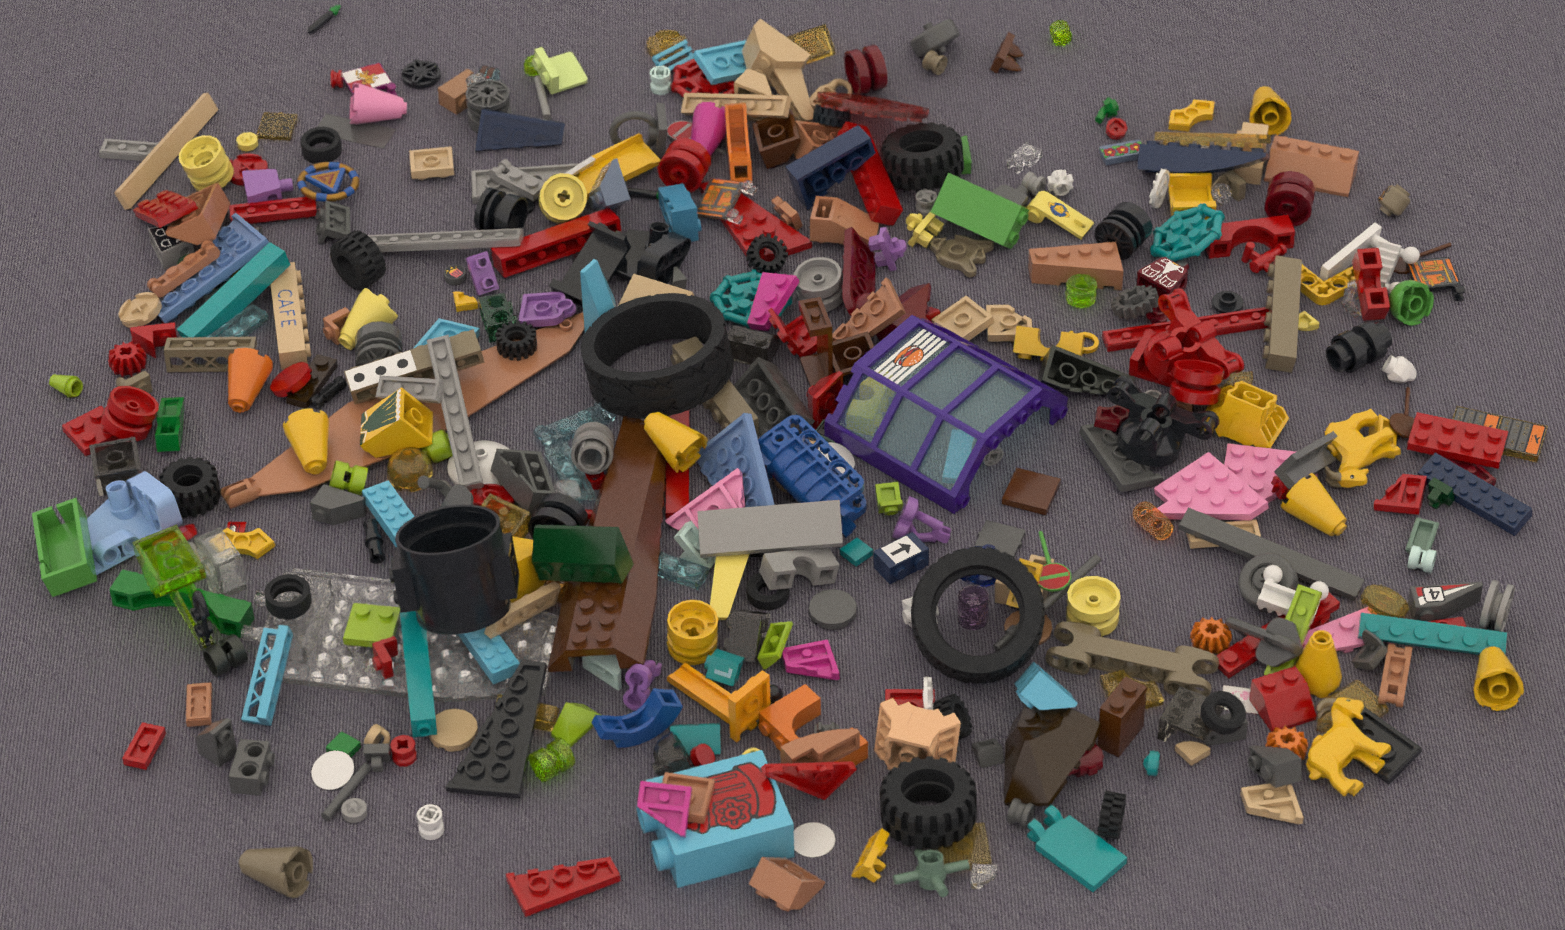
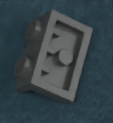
(332, 221)

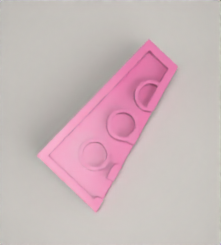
(1343, 631)

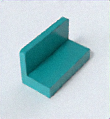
(696, 734)

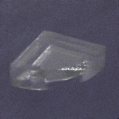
(982, 874)

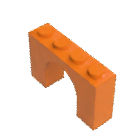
(793, 711)

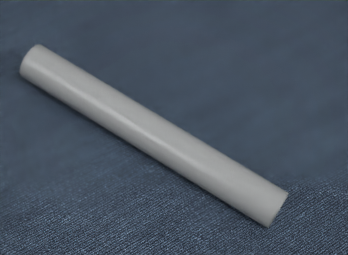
(542, 98)

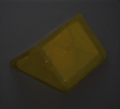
(815, 42)

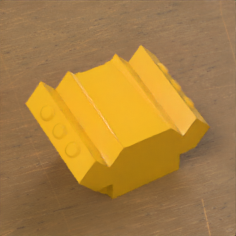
(1249, 415)

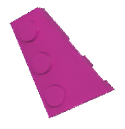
(771, 293)

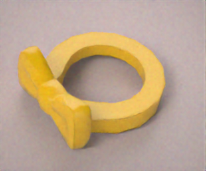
(1086, 350)

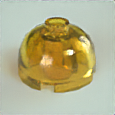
(406, 467)

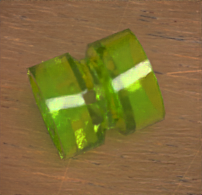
(549, 761)

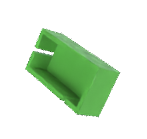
(64, 548)

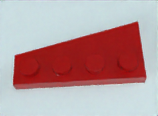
(552, 887)

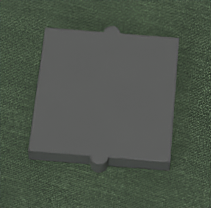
(1002, 536)

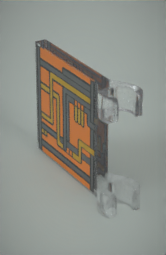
(721, 198)

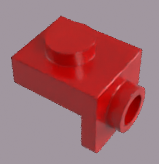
(382, 653)

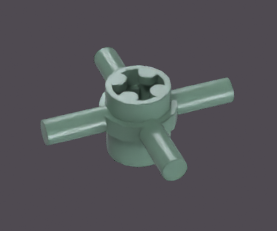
(931, 871)

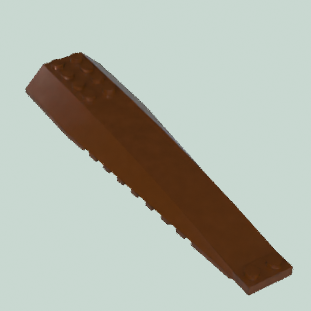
(619, 616)

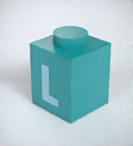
(723, 667)

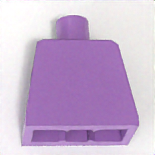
(264, 185)

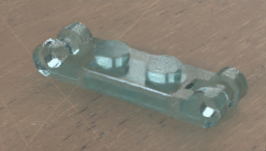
(564, 429)
(565, 469)

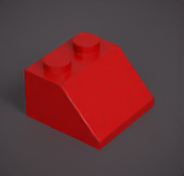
(1282, 699)

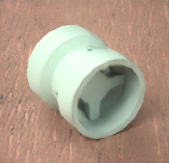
(660, 80)
(1427, 560)

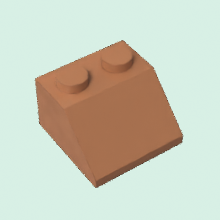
(785, 883)

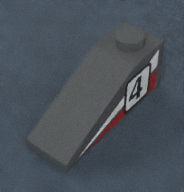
(1442, 600)

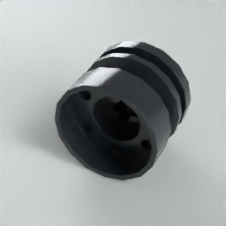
(500, 210)
(1126, 226)

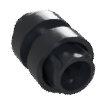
(1358, 347)

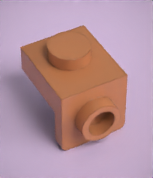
(334, 323)

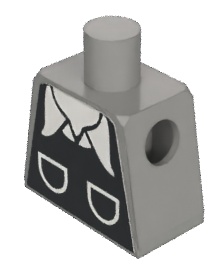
(168, 248)

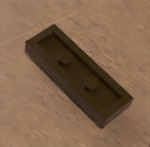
(322, 369)

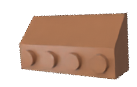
(1327, 166)
(206, 220)

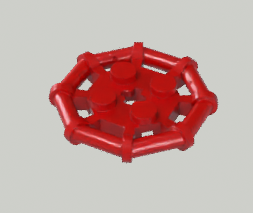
(696, 80)

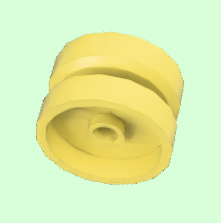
(567, 186)
(1094, 603)

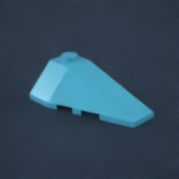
(596, 293)

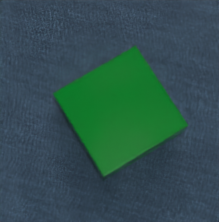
(344, 743)

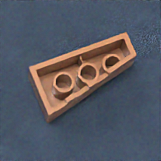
(1059, 263)

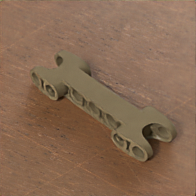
(1089, 650)

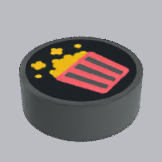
(455, 274)

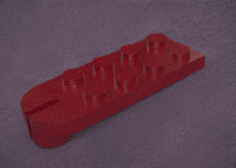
(857, 271)

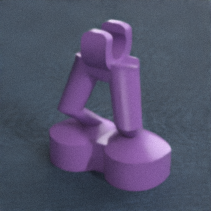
(911, 512)
(639, 679)

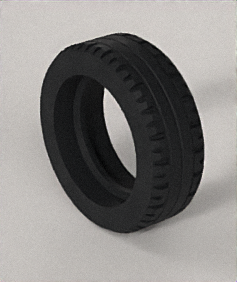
(977, 562)

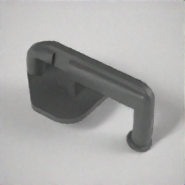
(454, 495)
(1277, 643)

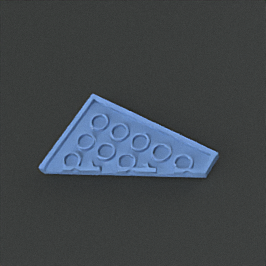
(237, 246)
(738, 448)

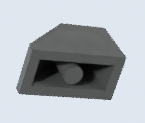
(337, 506)

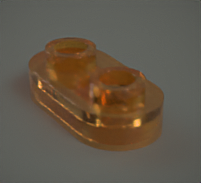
(1151, 519)

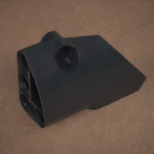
(653, 253)

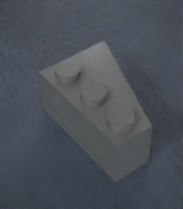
(523, 476)

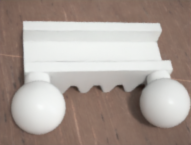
(1389, 256)
(1278, 597)

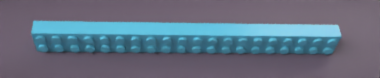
(491, 654)

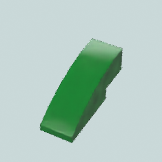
(170, 424)

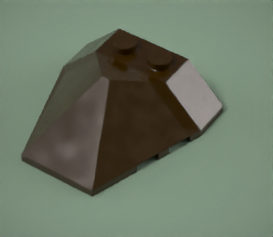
(1043, 752)

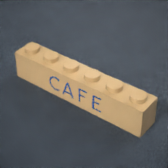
(289, 318)

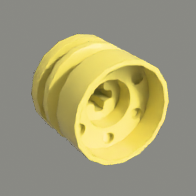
(205, 162)

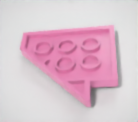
(1256, 466)
(1210, 489)

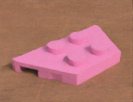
(723, 495)

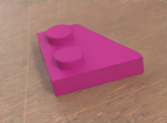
(811, 659)
(666, 804)

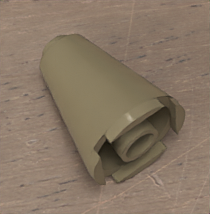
(279, 868)

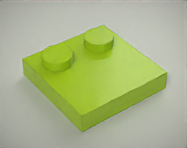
(370, 624)

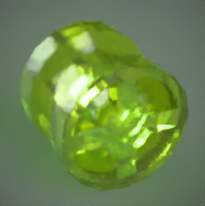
(1060, 32)

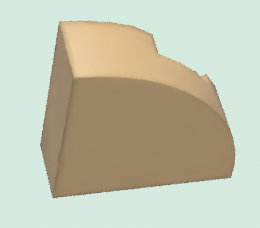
(1192, 751)

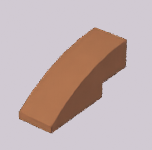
(821, 746)

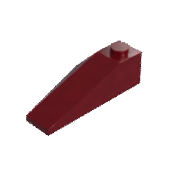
(914, 303)

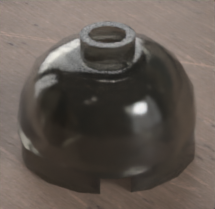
(670, 755)

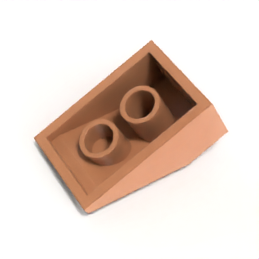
(813, 136)

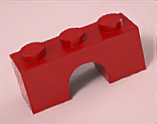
(1367, 272)

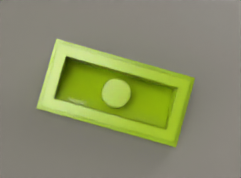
(774, 643)

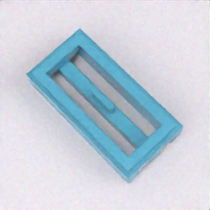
(686, 50)

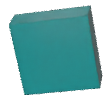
(856, 552)

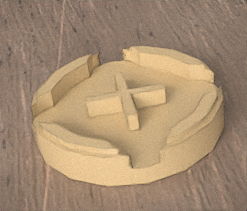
(140, 310)
(454, 730)

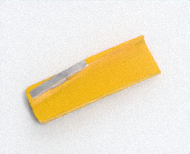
(632, 156)

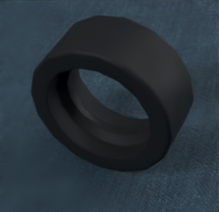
(321, 135)
(290, 609)

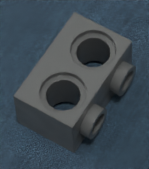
(251, 767)

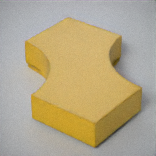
(1185, 118)
(251, 543)

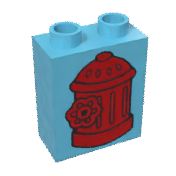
(741, 825)

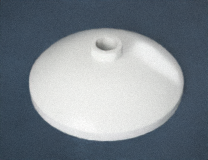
(485, 453)

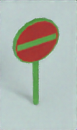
(1054, 575)

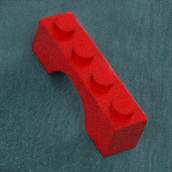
(1262, 230)

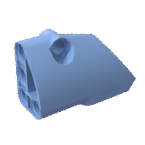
(130, 513)

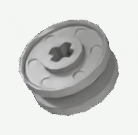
(1497, 606)

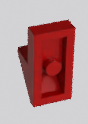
(153, 336)

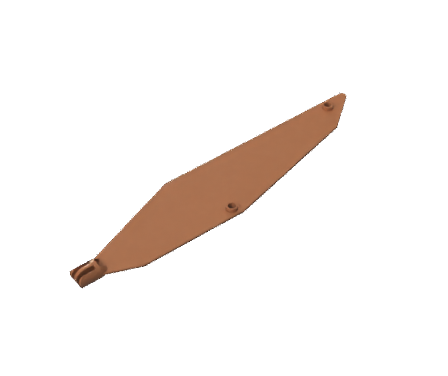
(479, 388)

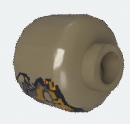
(1394, 200)

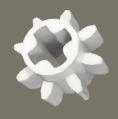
(1060, 182)

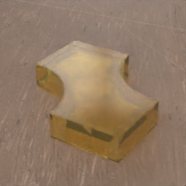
(1112, 680)

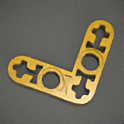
(1322, 291)

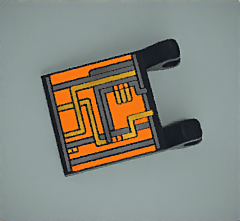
(1438, 275)

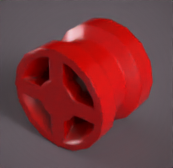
(403, 750)

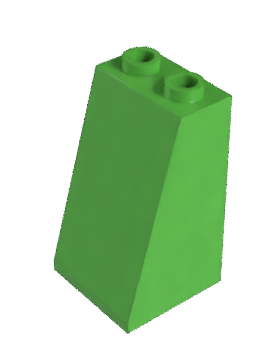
(980, 211)

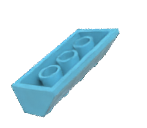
(1041, 690)

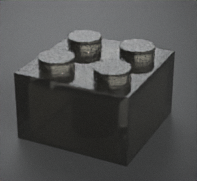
(114, 462)

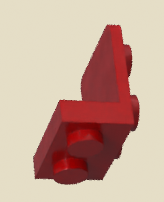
(795, 334)

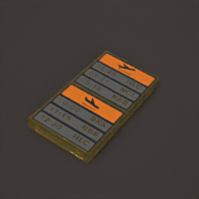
(1523, 438)

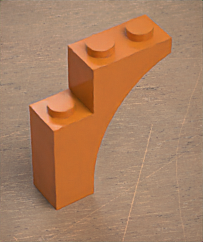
(738, 142)

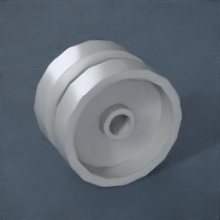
(822, 279)

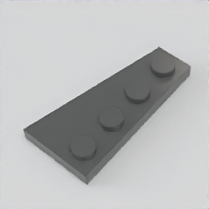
(1122, 470)

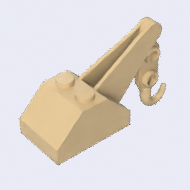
(783, 64)

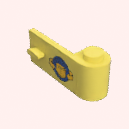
(1049, 206)

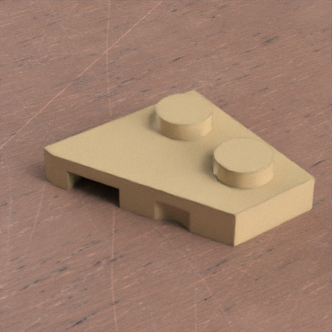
(1272, 802)

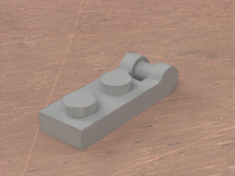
(516, 180)

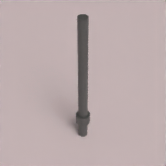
(1051, 599)

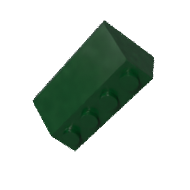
(580, 554)

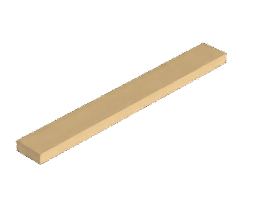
(166, 151)

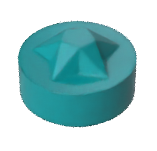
(1151, 763)

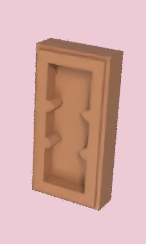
(199, 704)

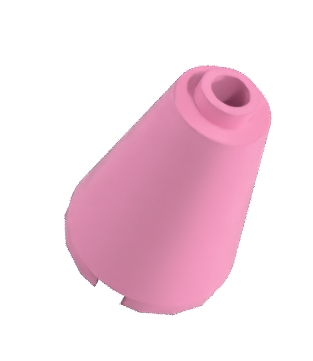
(374, 105)

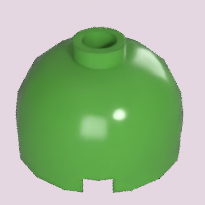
(1410, 301)

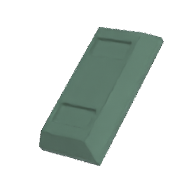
(1422, 534)

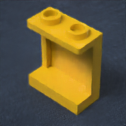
(1189, 191)

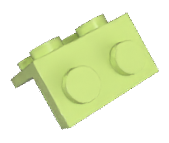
(558, 71)

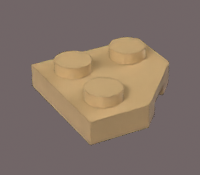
(1005, 323)

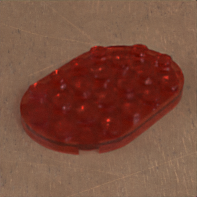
(872, 106)

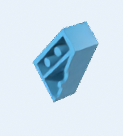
(679, 211)

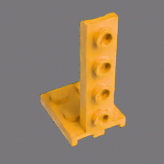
(737, 709)

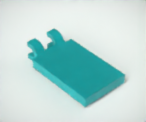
(1076, 849)

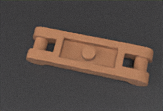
(184, 270)
(1395, 675)

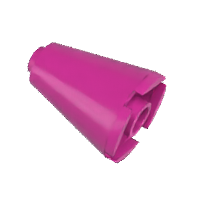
(708, 125)

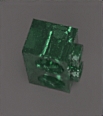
(494, 312)

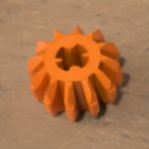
(1211, 635)
(1288, 739)

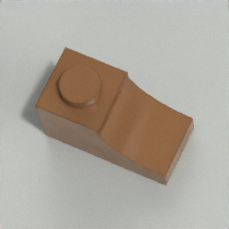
(453, 93)

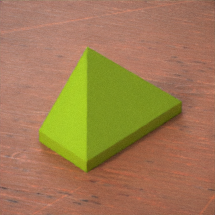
(573, 722)

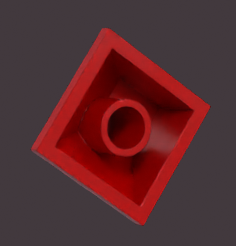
(823, 397)

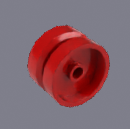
(684, 163)
(1196, 382)
(129, 413)

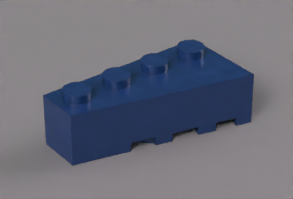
(829, 164)

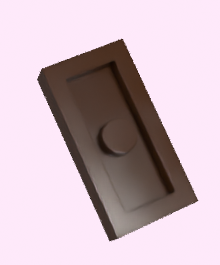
(1004, 55)

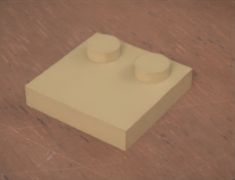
(431, 163)
(965, 318)

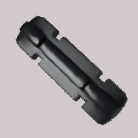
(328, 392)

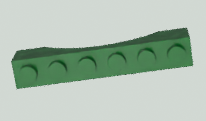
(226, 613)

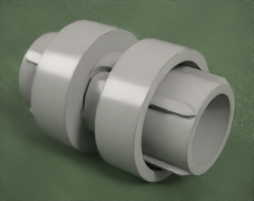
(592, 448)

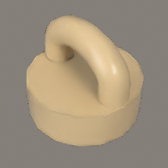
(375, 734)

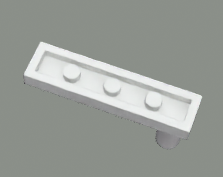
(1343, 259)

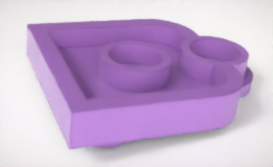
(545, 309)

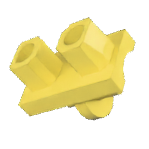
(920, 228)

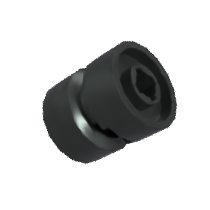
(227, 654)

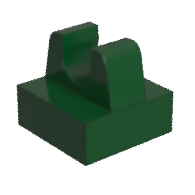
(1440, 494)

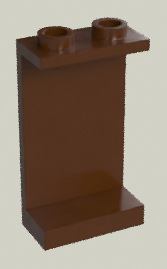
(819, 325)

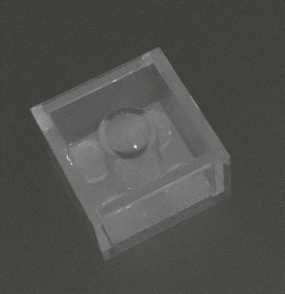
(221, 563)

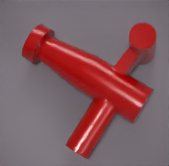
(1262, 261)

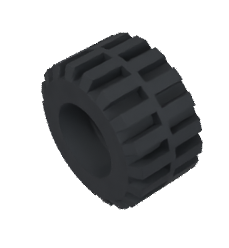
(358, 260)
(192, 484)

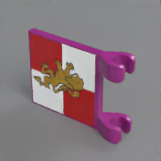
(371, 76)

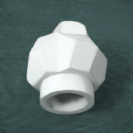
(1399, 369)

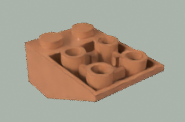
(833, 216)

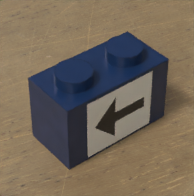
(901, 558)

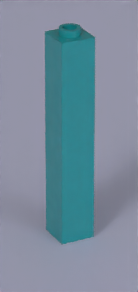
(237, 292)
(418, 676)

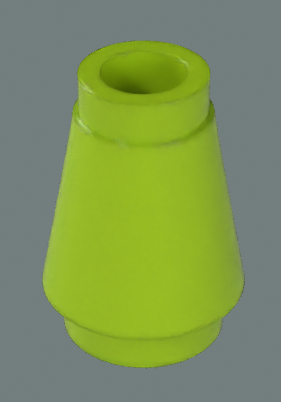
(66, 384)

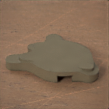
(961, 253)

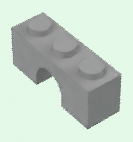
(815, 564)

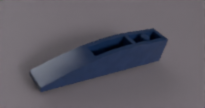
(1195, 159)

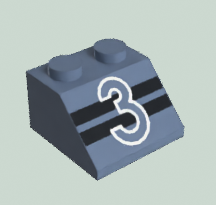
(609, 188)

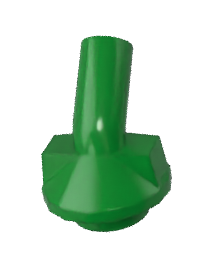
(1108, 109)

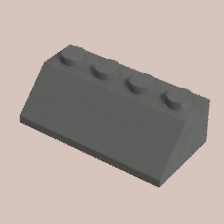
(770, 396)

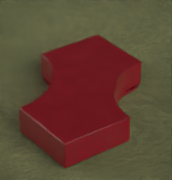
(1110, 417)

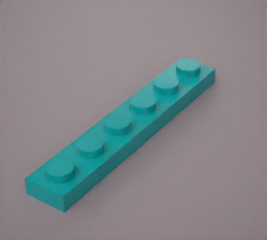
(1431, 634)

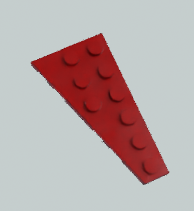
(760, 221)

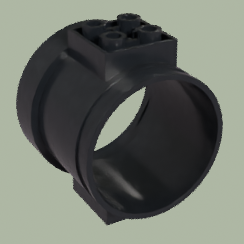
(454, 569)

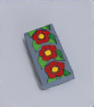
(1120, 152)

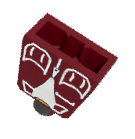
(1164, 275)

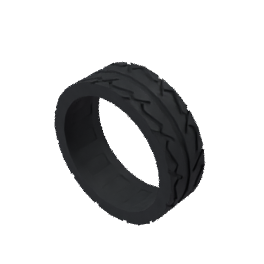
(667, 389)

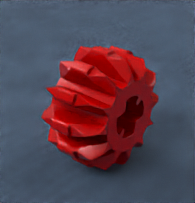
(127, 359)

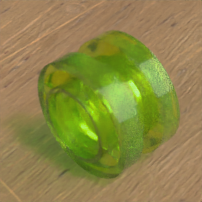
(1081, 290)

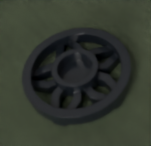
(420, 72)

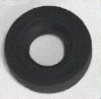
(765, 602)
(1218, 724)

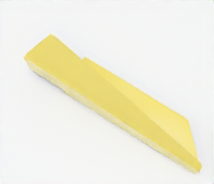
(726, 581)

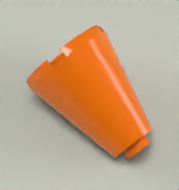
(246, 377)

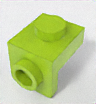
(888, 498)

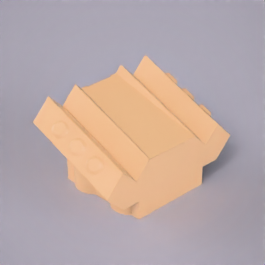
(914, 732)

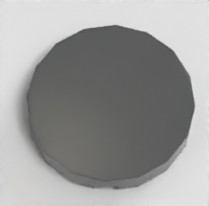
(832, 609)

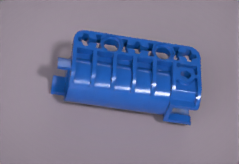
(808, 473)

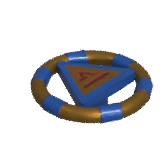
(327, 181)

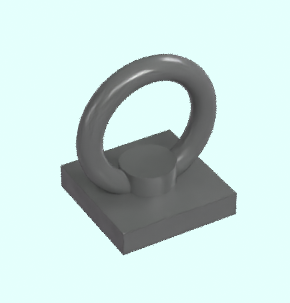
(656, 128)

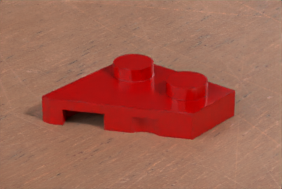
(1404, 495)

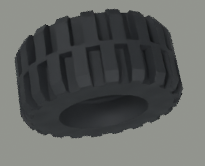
(922, 156)
(932, 824)

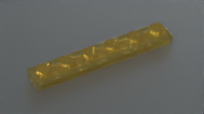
(1219, 139)

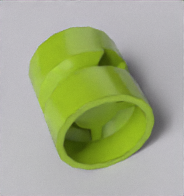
(356, 479)

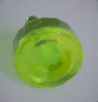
(528, 66)

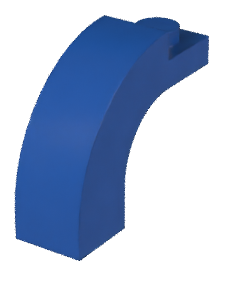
(644, 723)

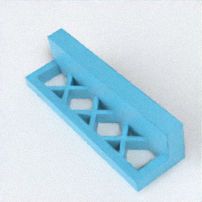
(273, 676)

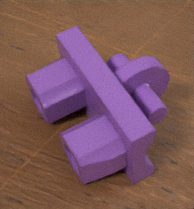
(890, 249)
(482, 273)

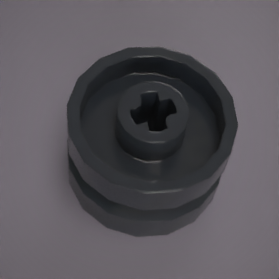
(558, 510)

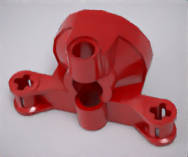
(1185, 339)

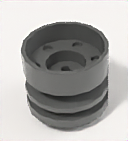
(486, 95)
(376, 341)

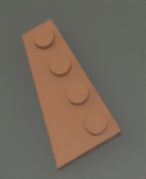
(874, 315)

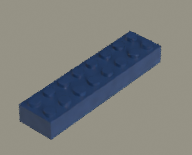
(1478, 495)

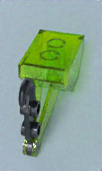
(171, 565)

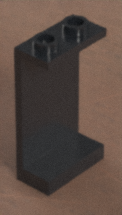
(604, 246)

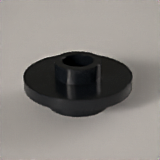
(1227, 302)

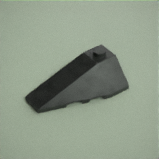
(1076, 373)

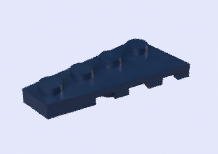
(510, 130)

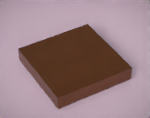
(1031, 491)

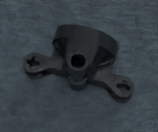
(1156, 425)

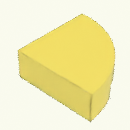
(1307, 322)

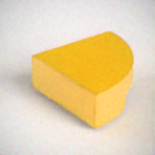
(464, 302)

